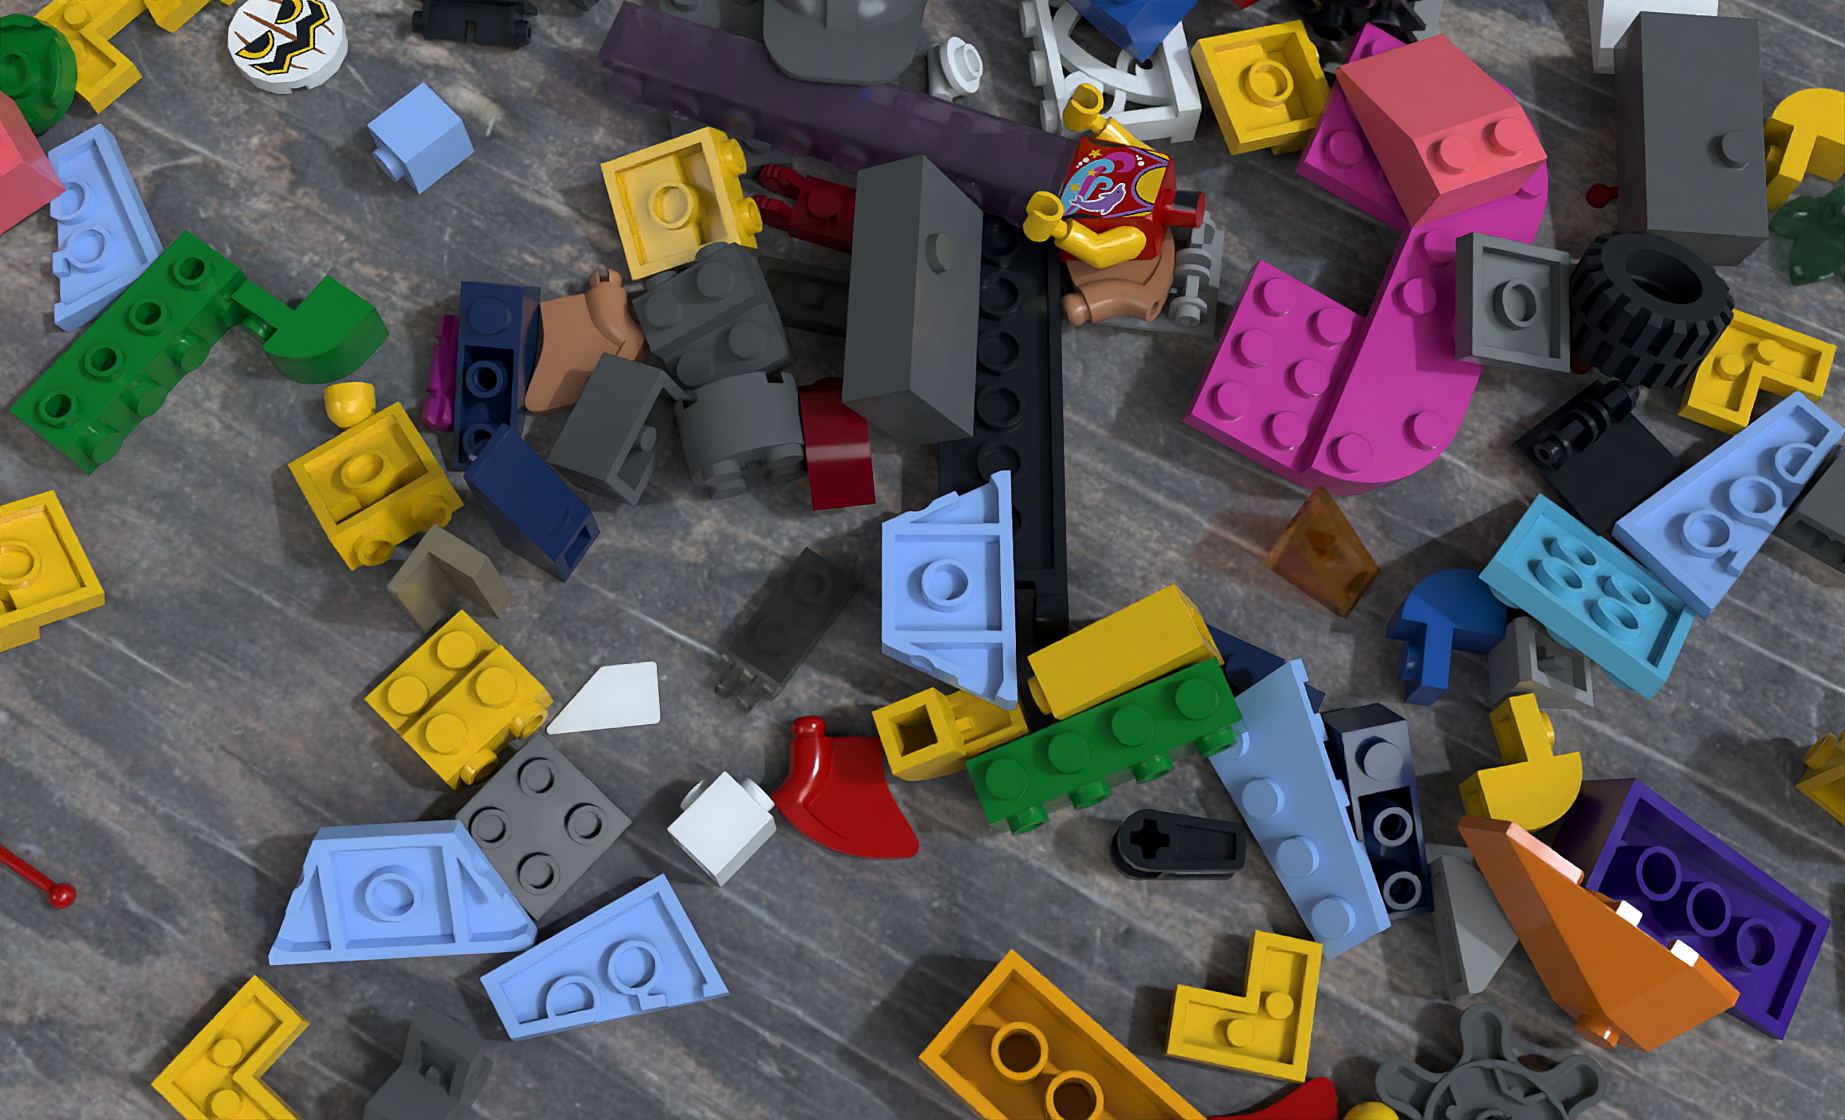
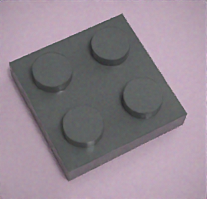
(1512, 305)

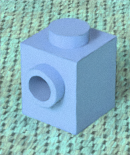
(419, 139)

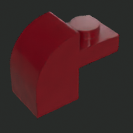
(835, 448)

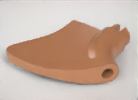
(1126, 289)
(576, 336)

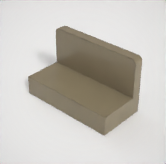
(441, 570)

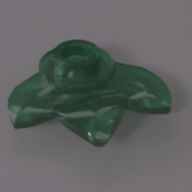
(1817, 234)

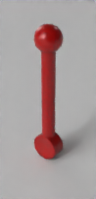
(59, 895)

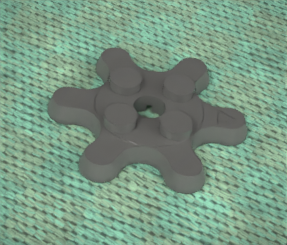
(1490, 1079)

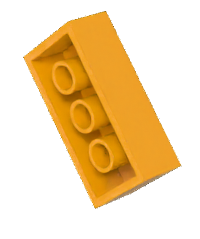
(1037, 1056)

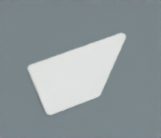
(612, 699)

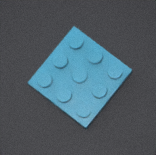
(1590, 597)

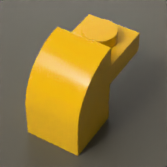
(1804, 136)
(937, 733)
(1533, 783)

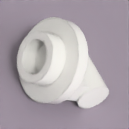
(953, 69)

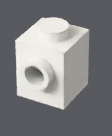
(723, 825)

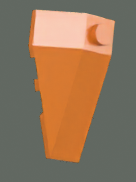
(1589, 948)

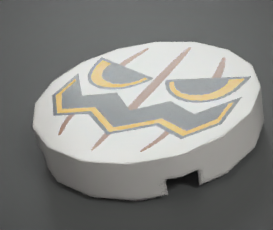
(287, 43)

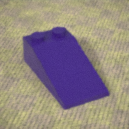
(1695, 892)

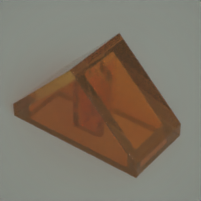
(1324, 555)

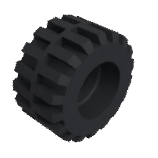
(1646, 309)

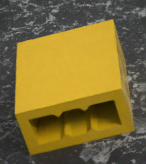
(1121, 654)

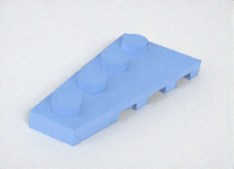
(1725, 507)
(1299, 812)

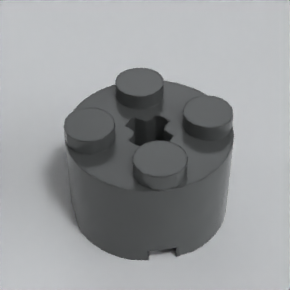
(743, 433)

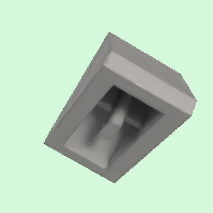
(1535, 663)
(1468, 925)

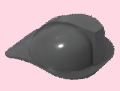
(842, 39)

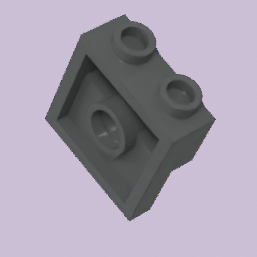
(714, 319)

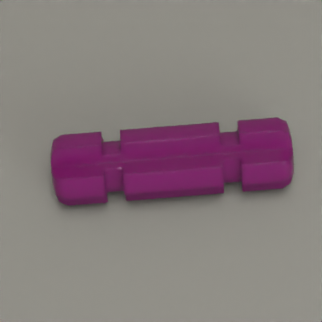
(439, 407)

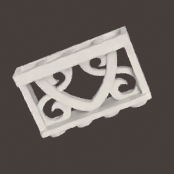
(1166, 84)

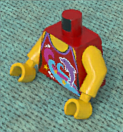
(1115, 196)

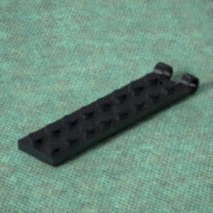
(1020, 413)

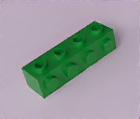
(134, 354)
(1106, 747)

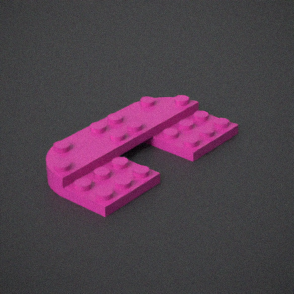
(1341, 393)

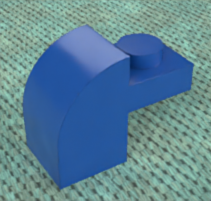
(1439, 615)

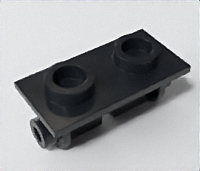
(498, 21)

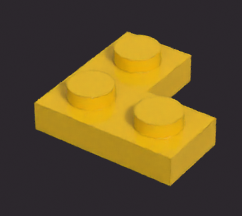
(88, 26)
(1753, 357)
(1266, 1027)
(223, 1064)

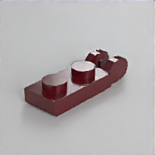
(822, 208)

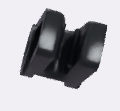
(1186, 847)

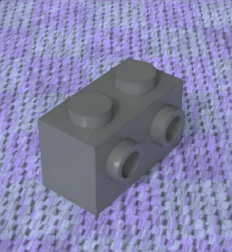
(617, 429)

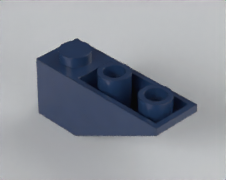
(493, 361)
(529, 504)
(1374, 760)

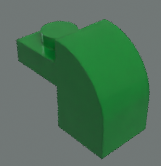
(318, 341)

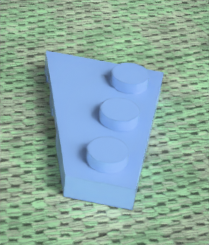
(100, 225)
(607, 967)

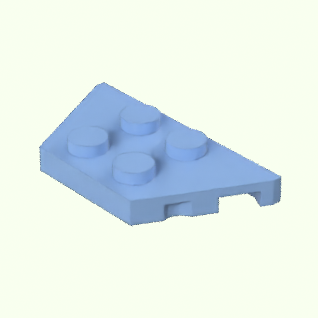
(953, 591)
(399, 896)

